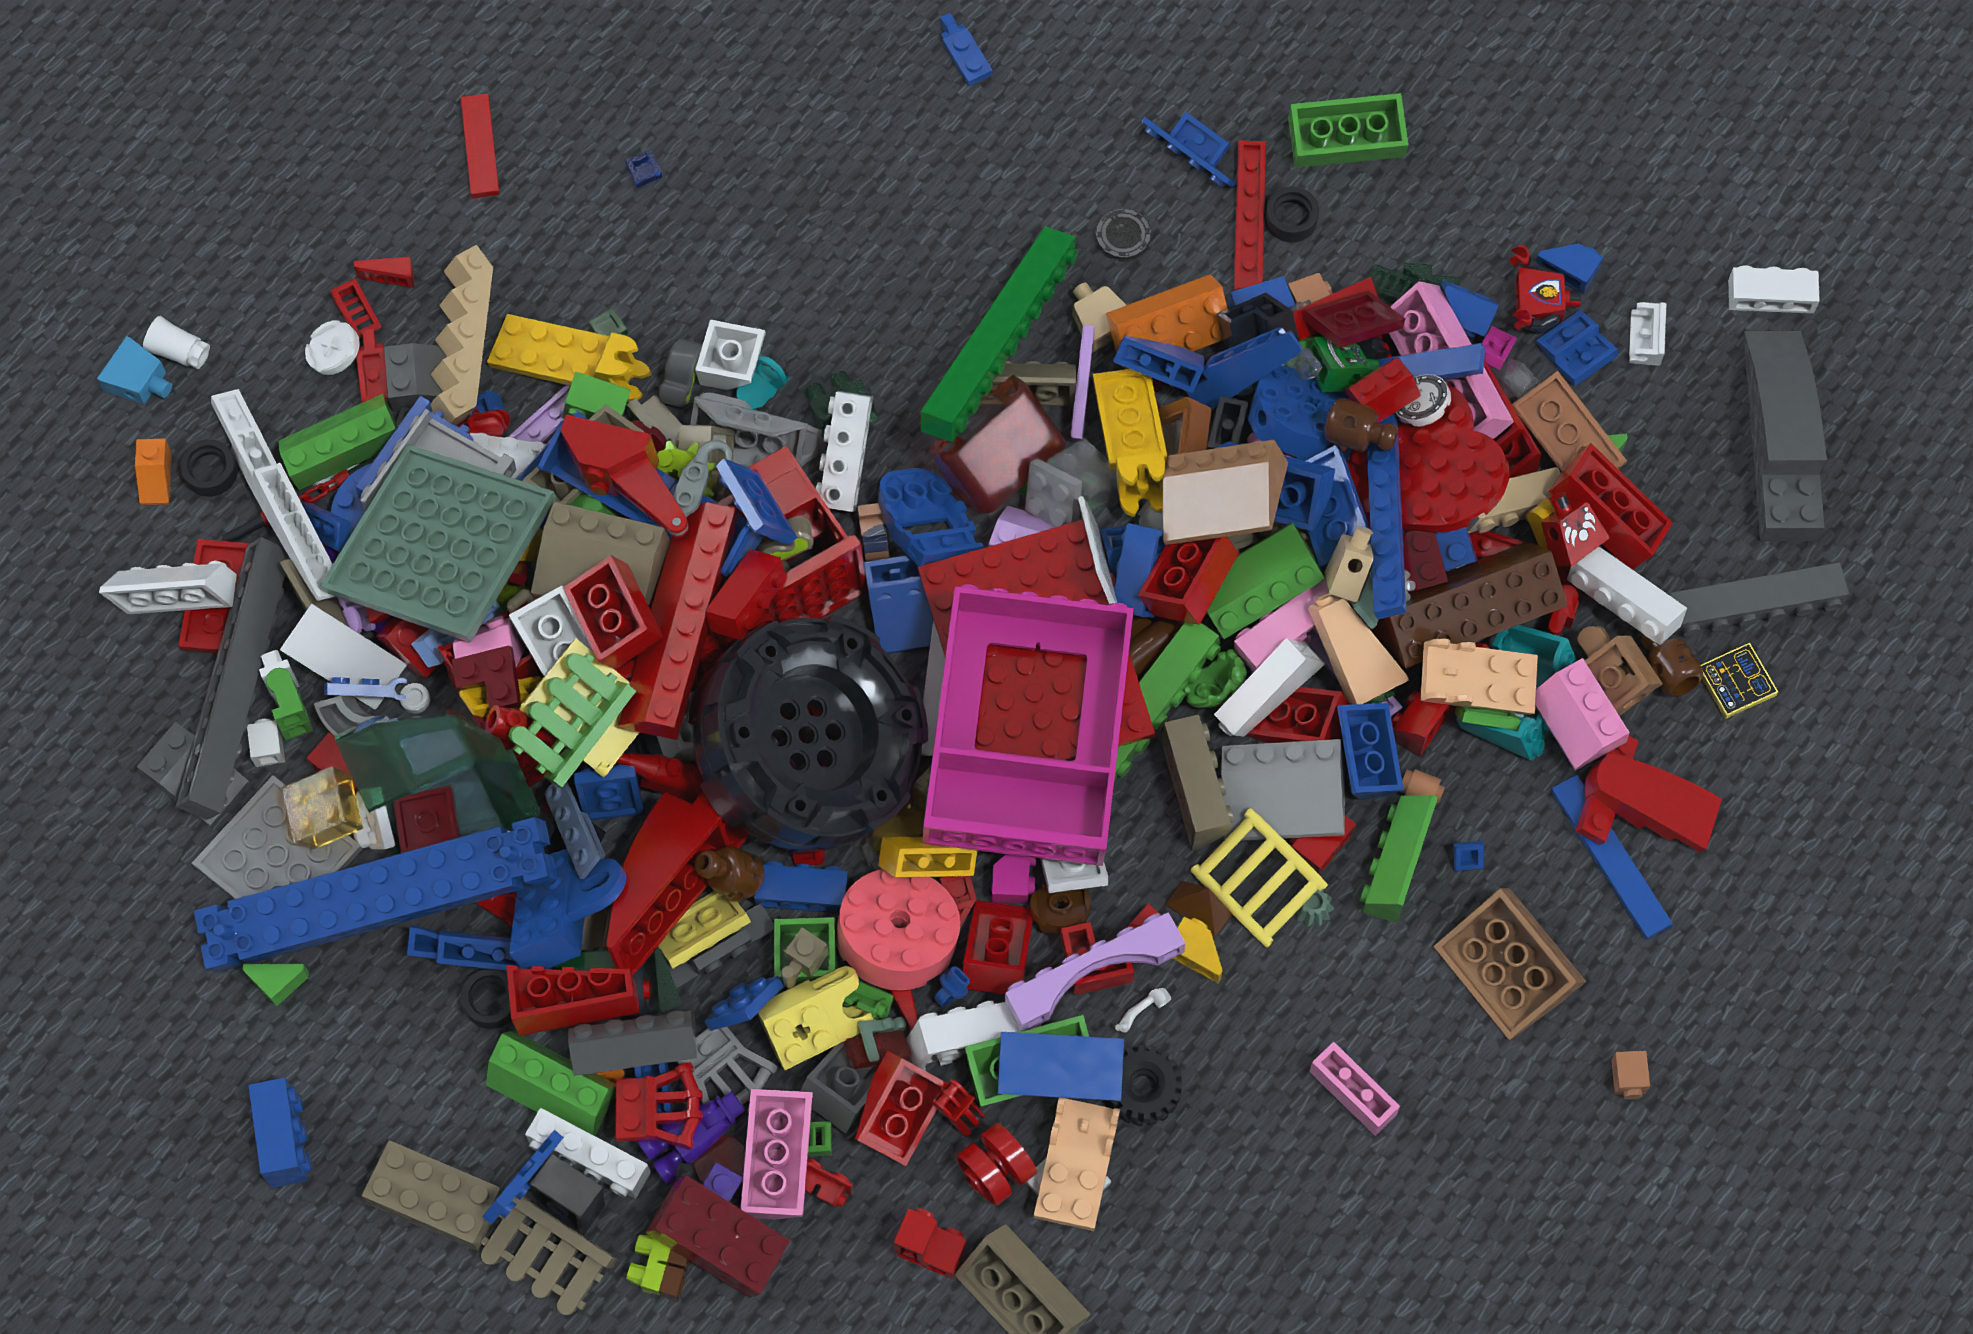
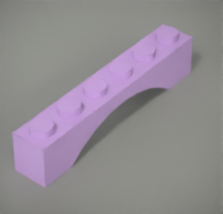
(1149, 943)

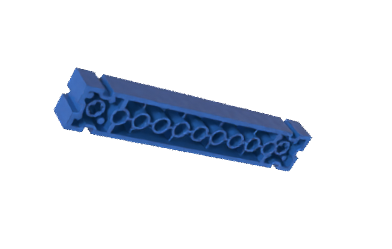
(375, 895)

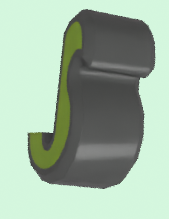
(680, 373)

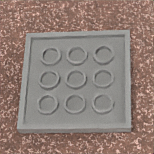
(259, 852)

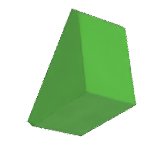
(276, 980)

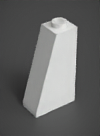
(1268, 687)

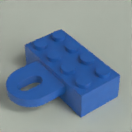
(552, 915)

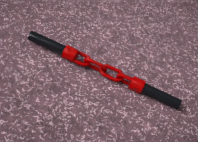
(262, 520)

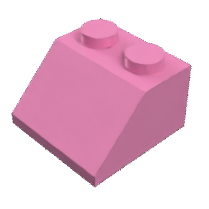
(495, 634)

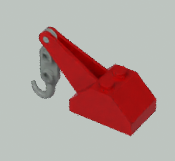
(626, 464)

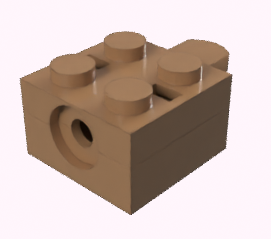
(1618, 667)

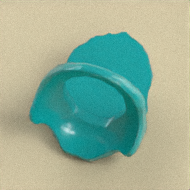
(763, 384)

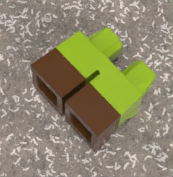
(663, 1272)

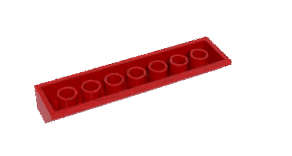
(684, 591)

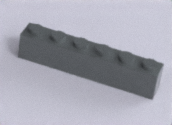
(1762, 598)

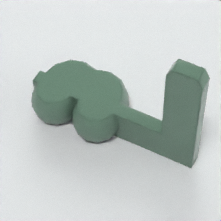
(867, 1029)

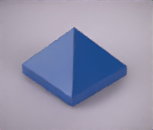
(1468, 856)

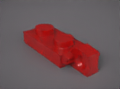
(371, 368)

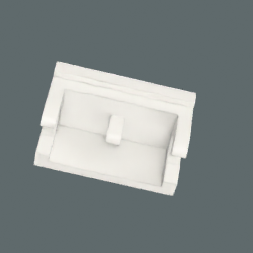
(1647, 334)

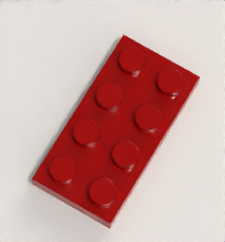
(204, 628)

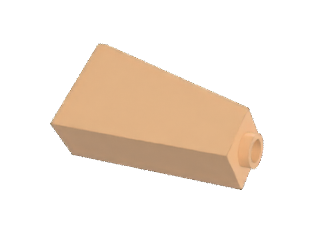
(1354, 652)

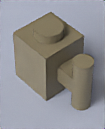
(804, 955)

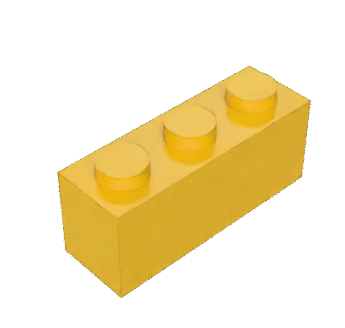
(914, 859)

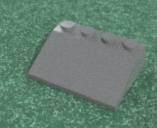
(1289, 785)

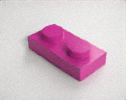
(1497, 347)

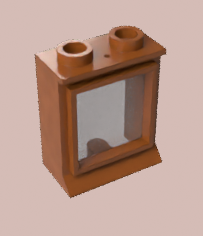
(1185, 426)

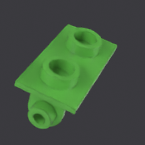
(871, 1000)

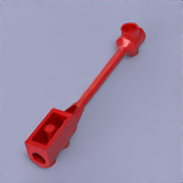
(657, 771)

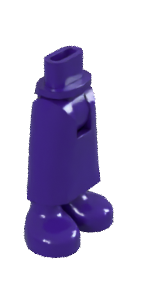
(715, 1123)

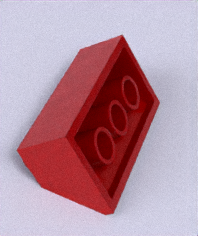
(1623, 510)
(1420, 721)

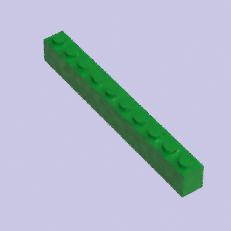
(998, 335)

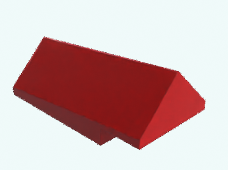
(1515, 440)

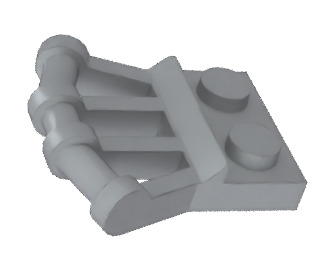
(720, 1049)

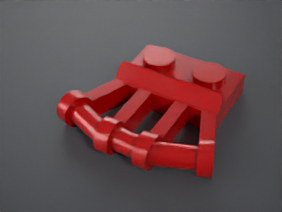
(638, 1107)

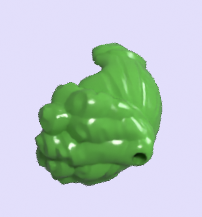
(1217, 681)

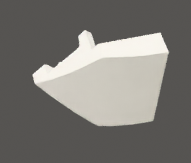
(376, 827)

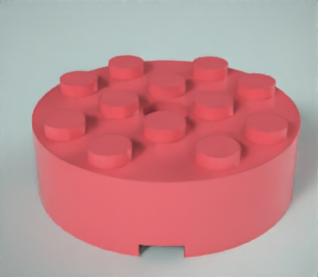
(897, 930)

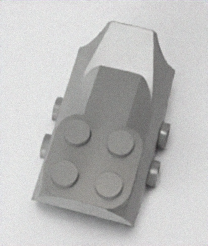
(756, 432)

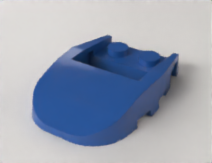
(921, 498)

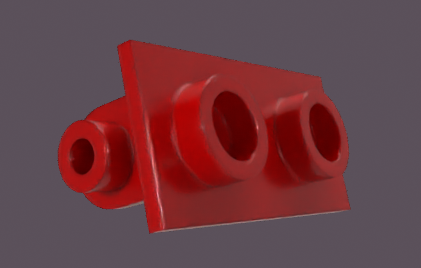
(832, 1185)

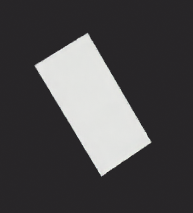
(340, 652)

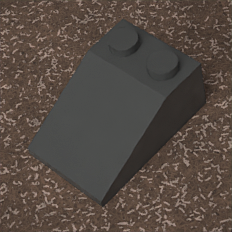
(409, 373)
(168, 762)
(838, 1088)

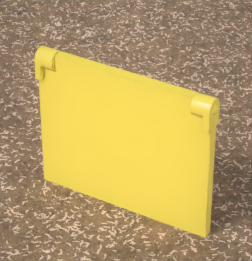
(615, 739)

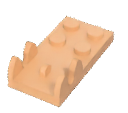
(1478, 677)
(1076, 1164)

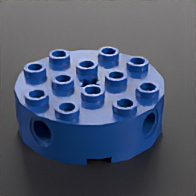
(1292, 413)

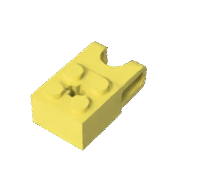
(812, 1017)

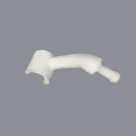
(1157, 996)

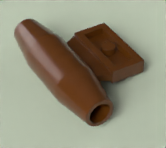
(1150, 640)

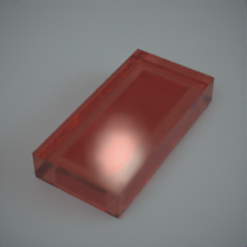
(888, 1041)

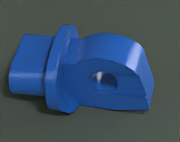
(954, 987)

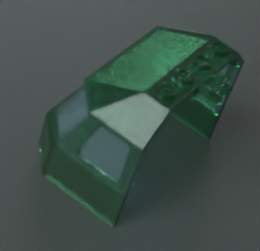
(433, 752)

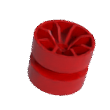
(989, 1170)

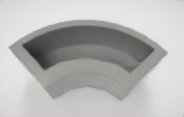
(341, 713)

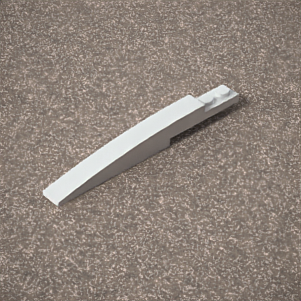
(273, 491)

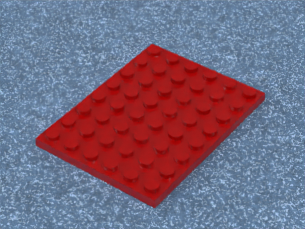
(1032, 695)

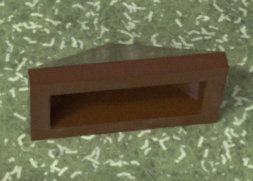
(1199, 903)

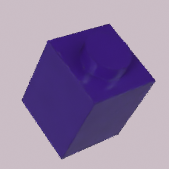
(722, 1181)

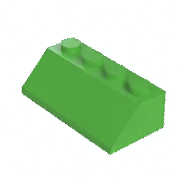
(338, 442)
(1264, 580)
(1399, 856)
(984, 1058)
(547, 1081)

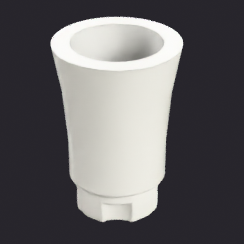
(175, 344)

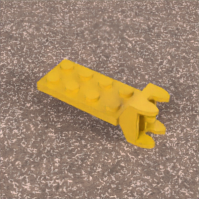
(559, 351)
(1132, 436)

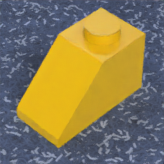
(1199, 949)

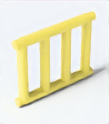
(1294, 862)

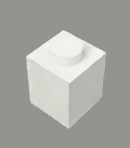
(265, 743)

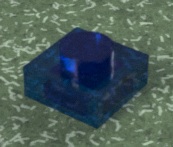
(643, 168)

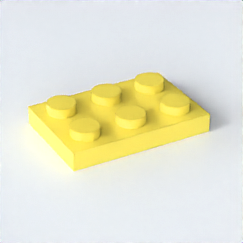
(702, 927)

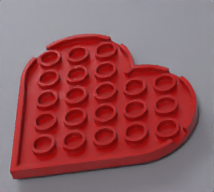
(1444, 471)

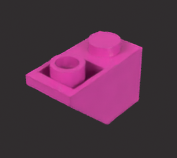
(1012, 879)

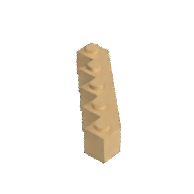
(465, 335)

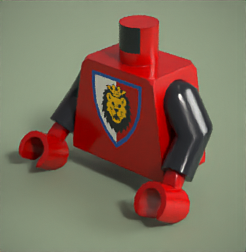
(1539, 293)

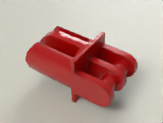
(489, 422)
(1565, 616)
(958, 1106)

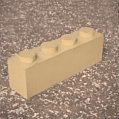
(1519, 499)

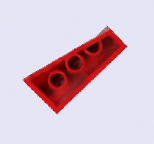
(568, 997)

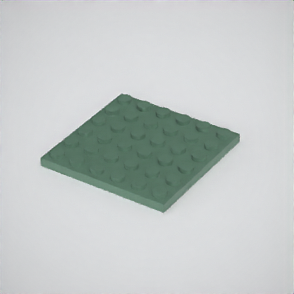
(438, 542)

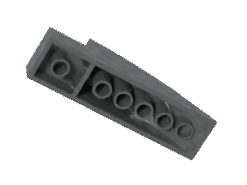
(1785, 436)

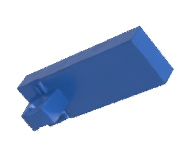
(329, 527)

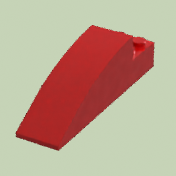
(663, 875)

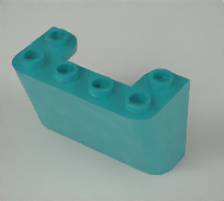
(1553, 655)

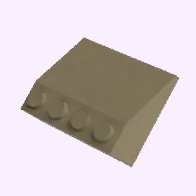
(582, 538)

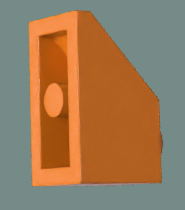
(153, 471)

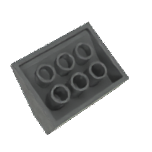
(632, 1042)

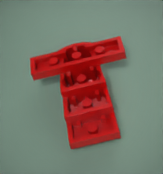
(1645, 798)

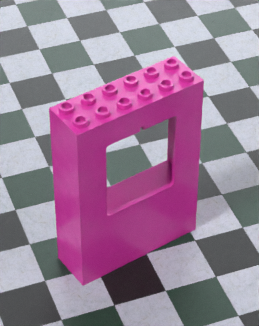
(1020, 800)

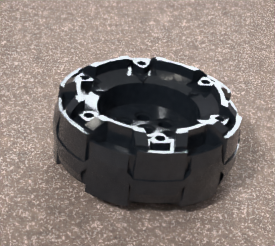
(854, 695)

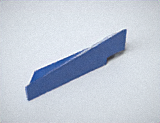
(1243, 365)
(461, 948)

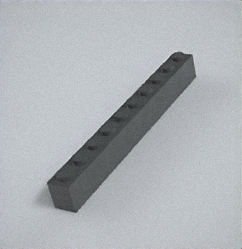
(233, 681)

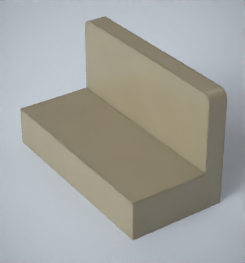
(655, 414)

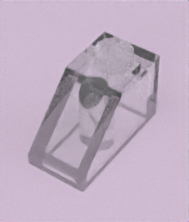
(1515, 379)

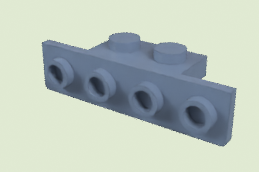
(575, 829)

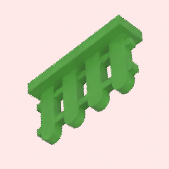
(596, 719)

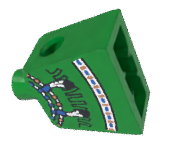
(1340, 365)

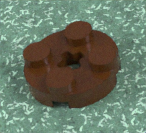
(1053, 919)

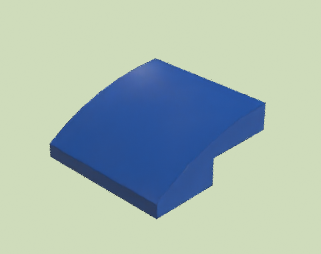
(1577, 347)

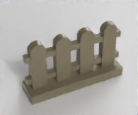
(562, 1255)

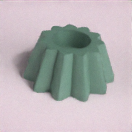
(1315, 909)

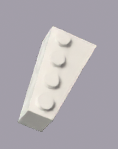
(947, 1035)

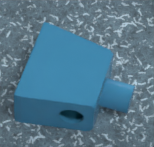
(134, 374)

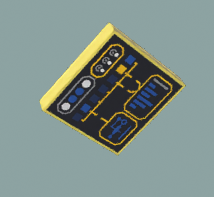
(1738, 681)

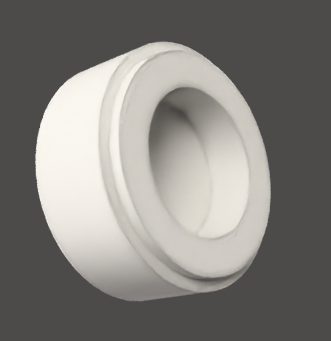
(416, 698)

